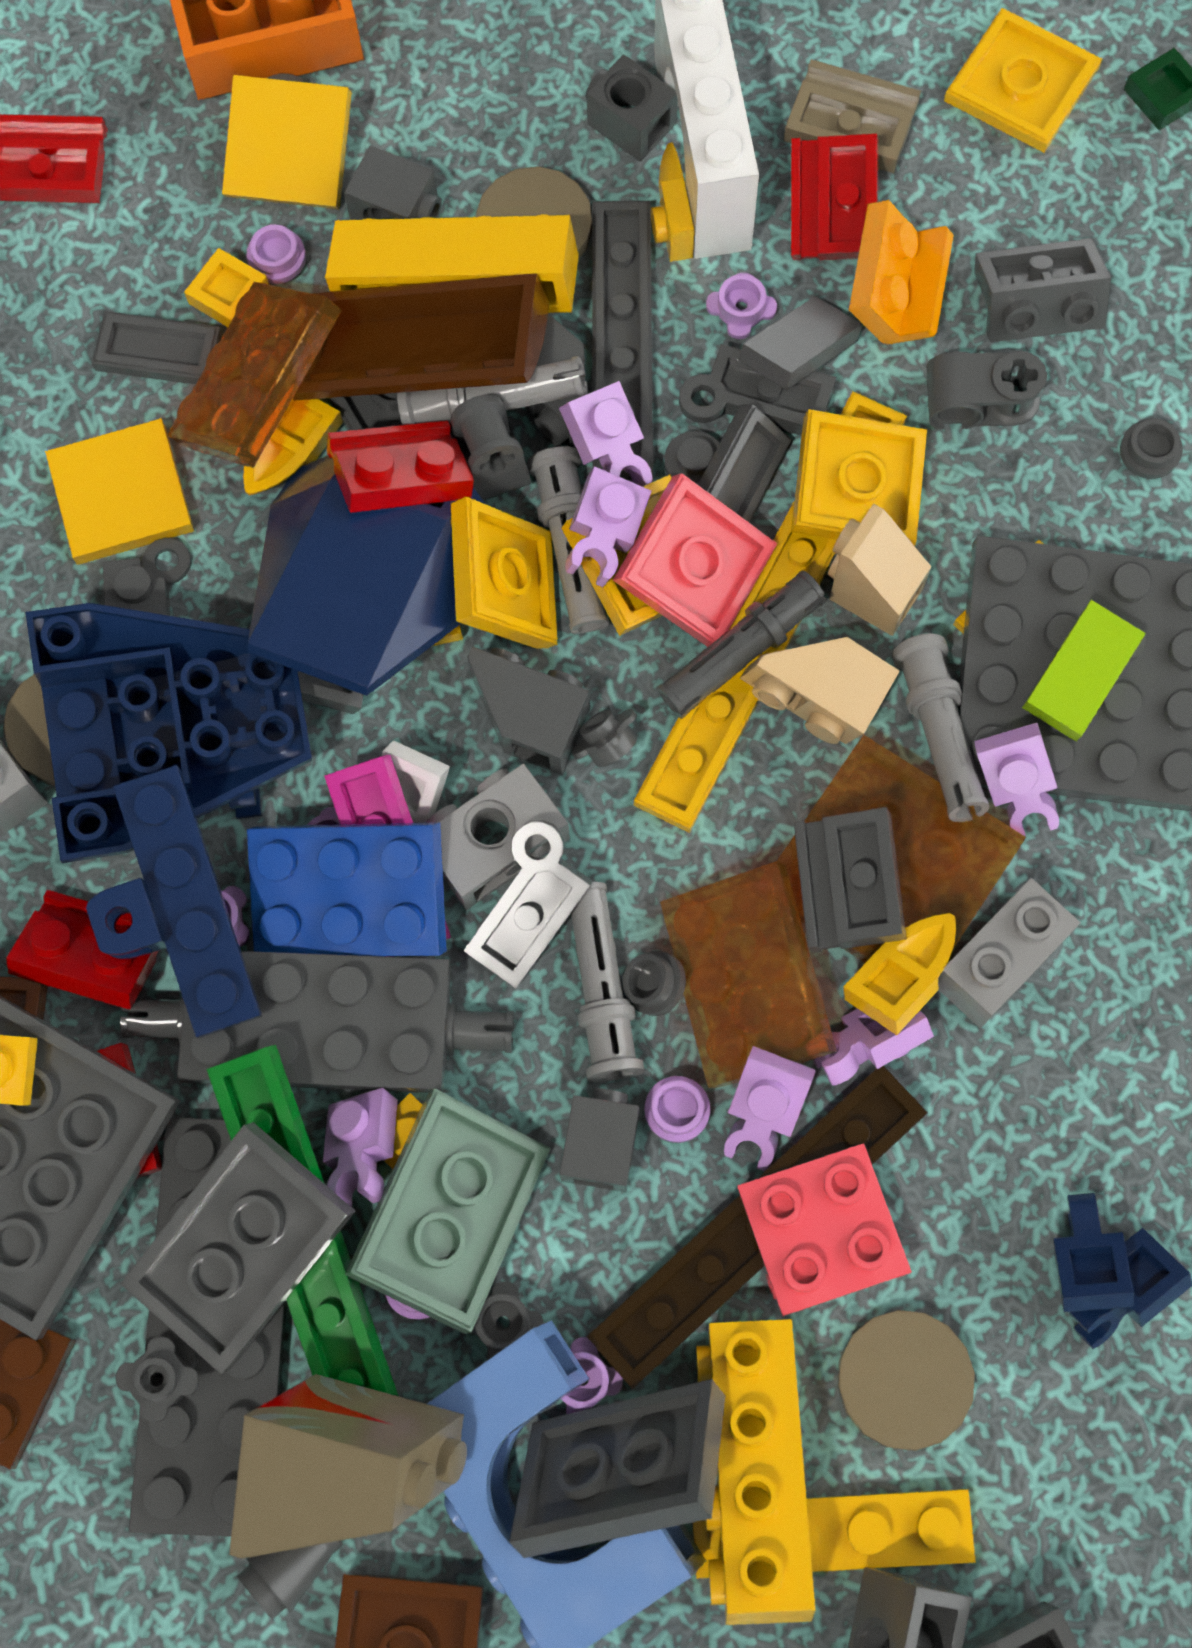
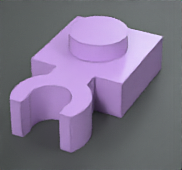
(604, 430)
(608, 518)
(1019, 774)
(868, 1040)
(768, 1102)
(356, 1138)

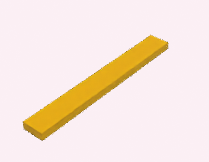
(708, 733)

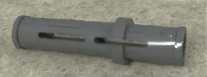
(760, 628)

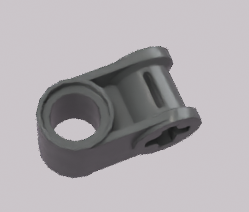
(980, 388)
(489, 447)

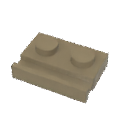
(852, 103)

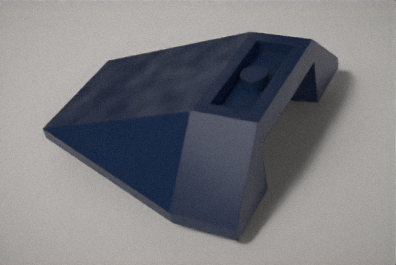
(349, 589)
(151, 694)

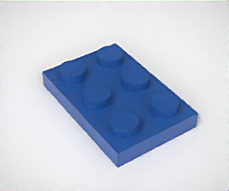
(348, 889)

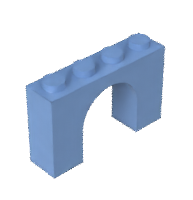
(566, 1594)

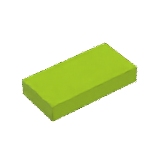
(1083, 670)

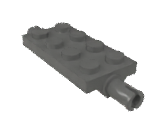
(337, 1022)

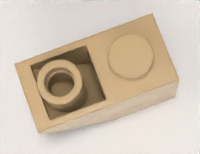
(877, 570)
(826, 684)

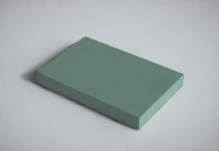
(448, 1212)

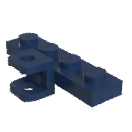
(176, 905)

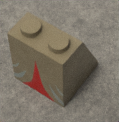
(338, 1465)

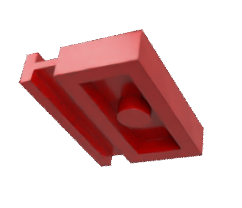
(51, 158)
(831, 193)
(399, 466)
(63, 953)

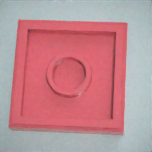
(695, 560)

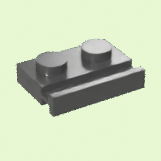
(849, 880)

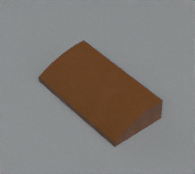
(430, 337)

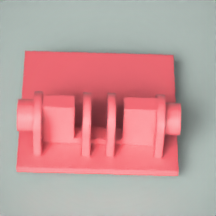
(823, 1230)

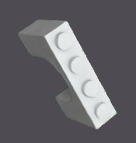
(720, 160)

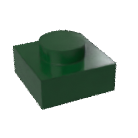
(1162, 88)

